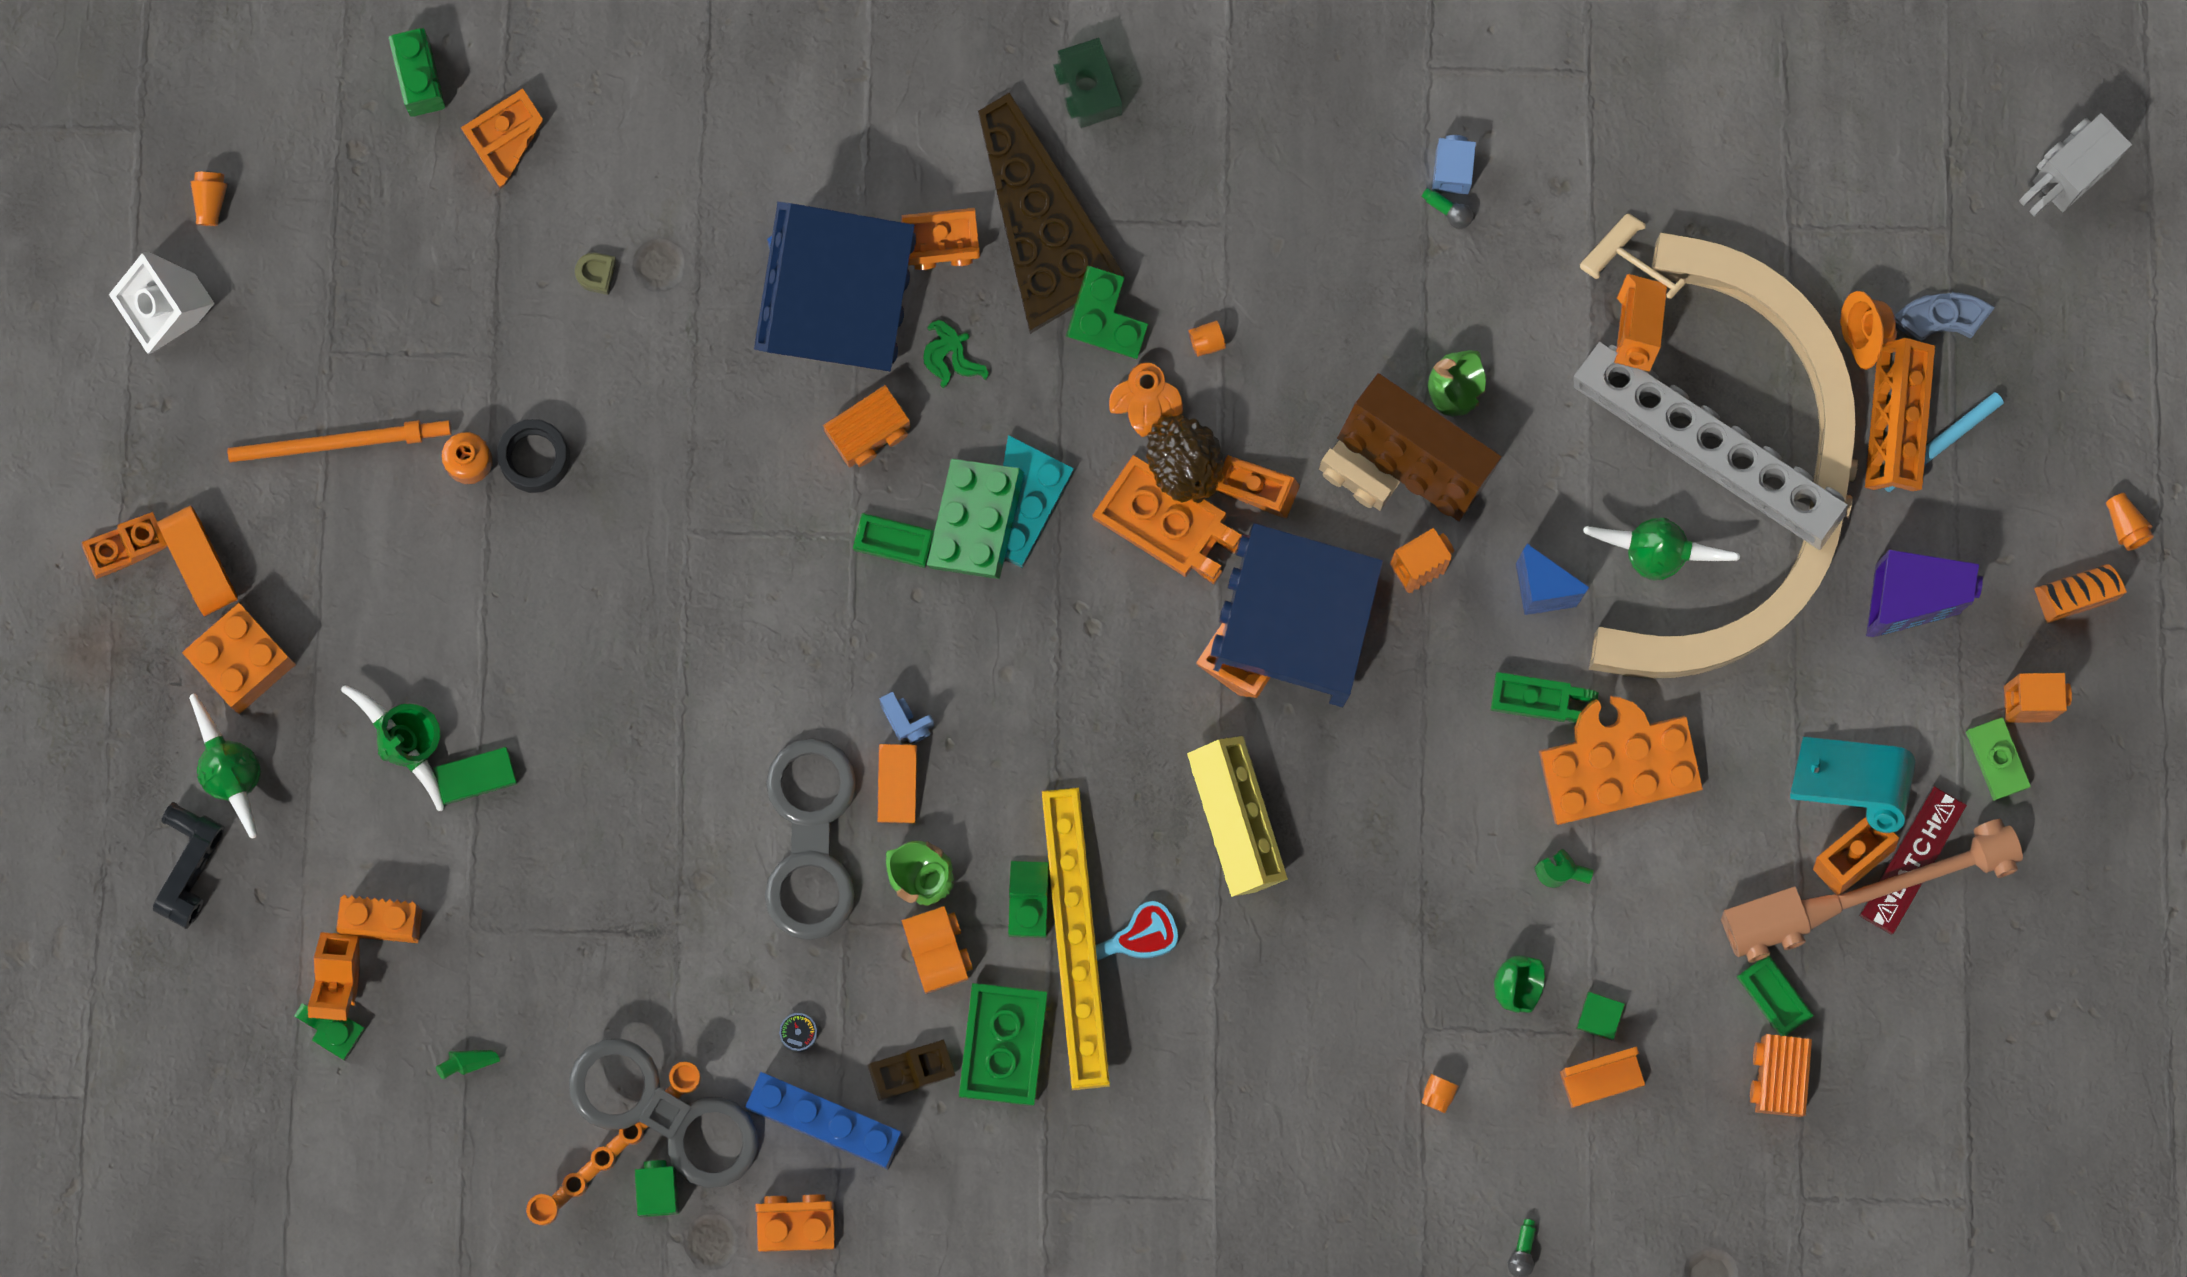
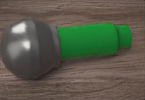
(1457, 214)
(1521, 1261)

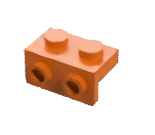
(944, 238)

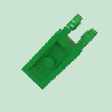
(1537, 697)

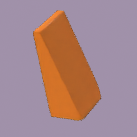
(1258, 486)
(897, 783)

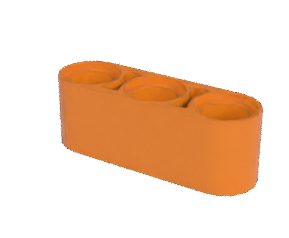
(197, 560)

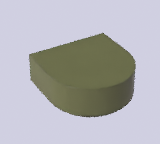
(595, 272)

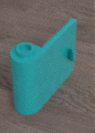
(1856, 776)

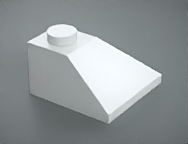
(160, 300)

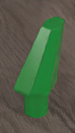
(466, 1062)

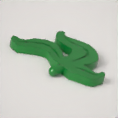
(939, 349)

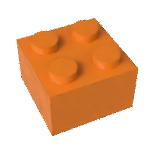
(238, 658)

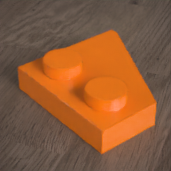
(504, 134)

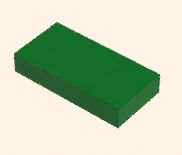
(893, 540)
(475, 776)
(1775, 996)

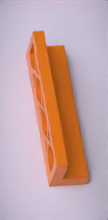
(1905, 414)

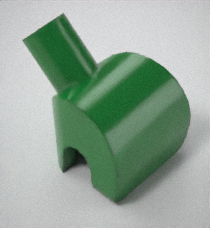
(1565, 869)

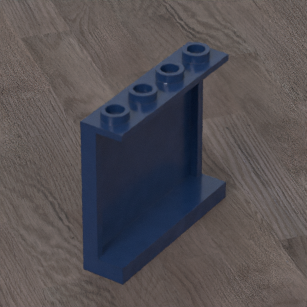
(834, 286)
(1297, 611)

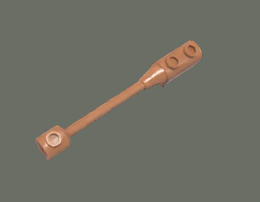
(1787, 918)

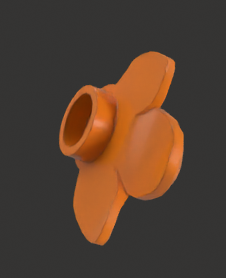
(1145, 404)

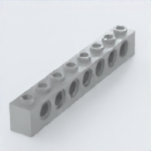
(1811, 525)

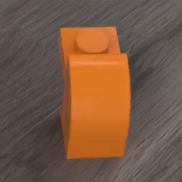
(335, 976)

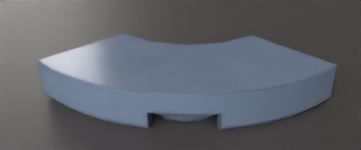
(1942, 313)

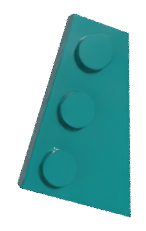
(1039, 493)

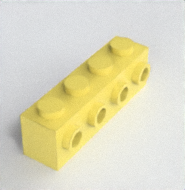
(1236, 816)

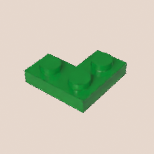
(1095, 319)

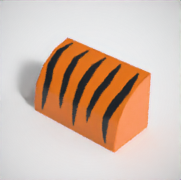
(2080, 592)

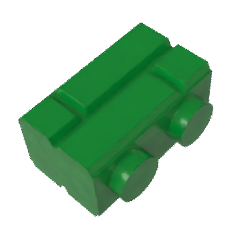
(417, 72)

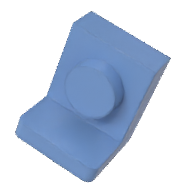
(898, 715)

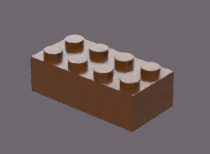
(1418, 447)

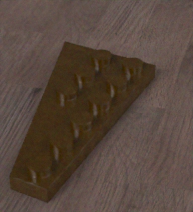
(1041, 217)

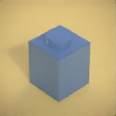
(1454, 165)

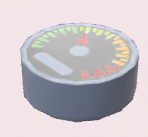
(798, 1032)

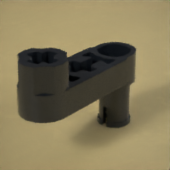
(175, 897)

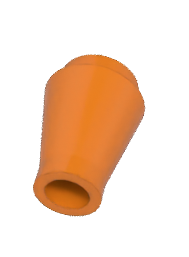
(208, 197)
(2129, 524)

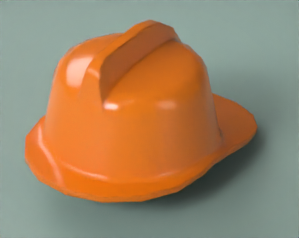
(1867, 327)

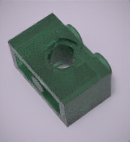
(1088, 61)

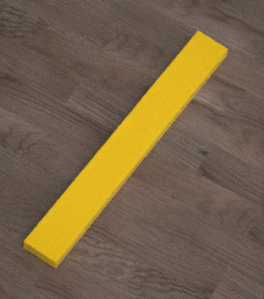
(1075, 939)

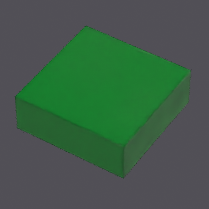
(1600, 1016)

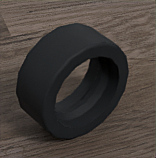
(521, 430)

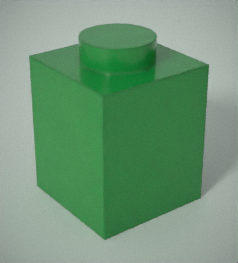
(656, 1189)

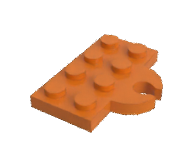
(1619, 763)

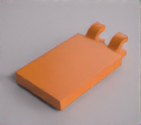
(1163, 527)

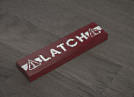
(1917, 849)

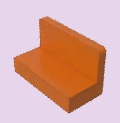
(1602, 1077)

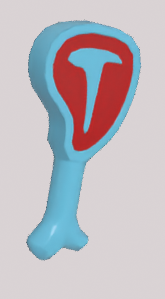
(1148, 935)

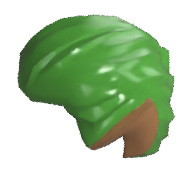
(1457, 383)
(920, 872)

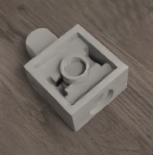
(2076, 164)

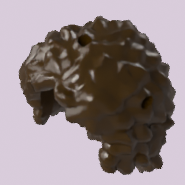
(1181, 455)

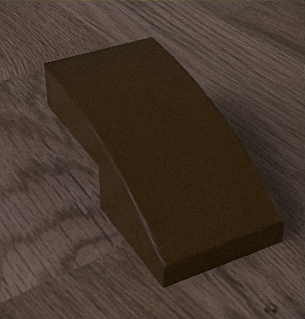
(911, 1070)

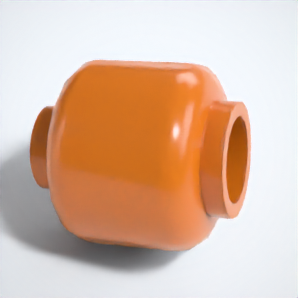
(468, 446)

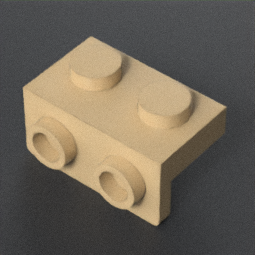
(1358, 475)

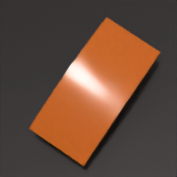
(124, 546)

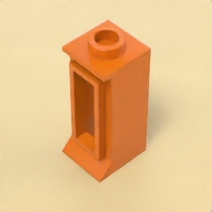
(1640, 322)

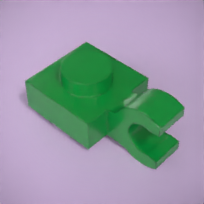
(333, 1035)

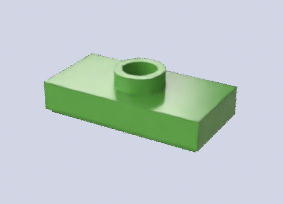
(1998, 759)

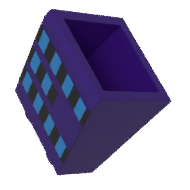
(1919, 590)

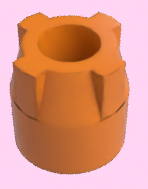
(1207, 338)
(1439, 1093)

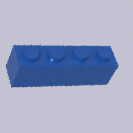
(824, 1120)

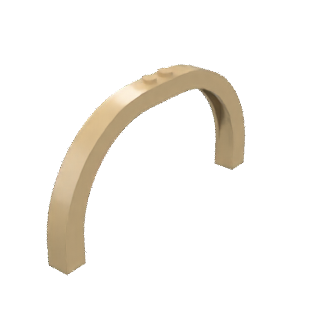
(1801, 324)

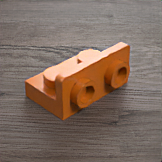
(795, 1225)

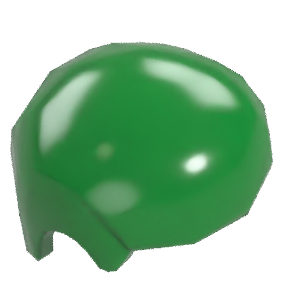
(1519, 983)

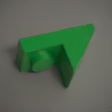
(1028, 899)

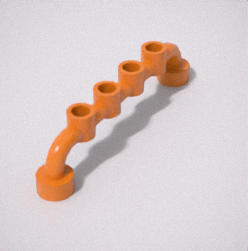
(544, 1208)

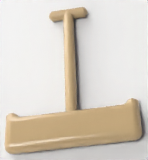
(1613, 244)

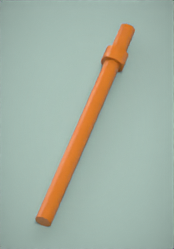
(411, 433)

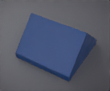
(1545, 584)

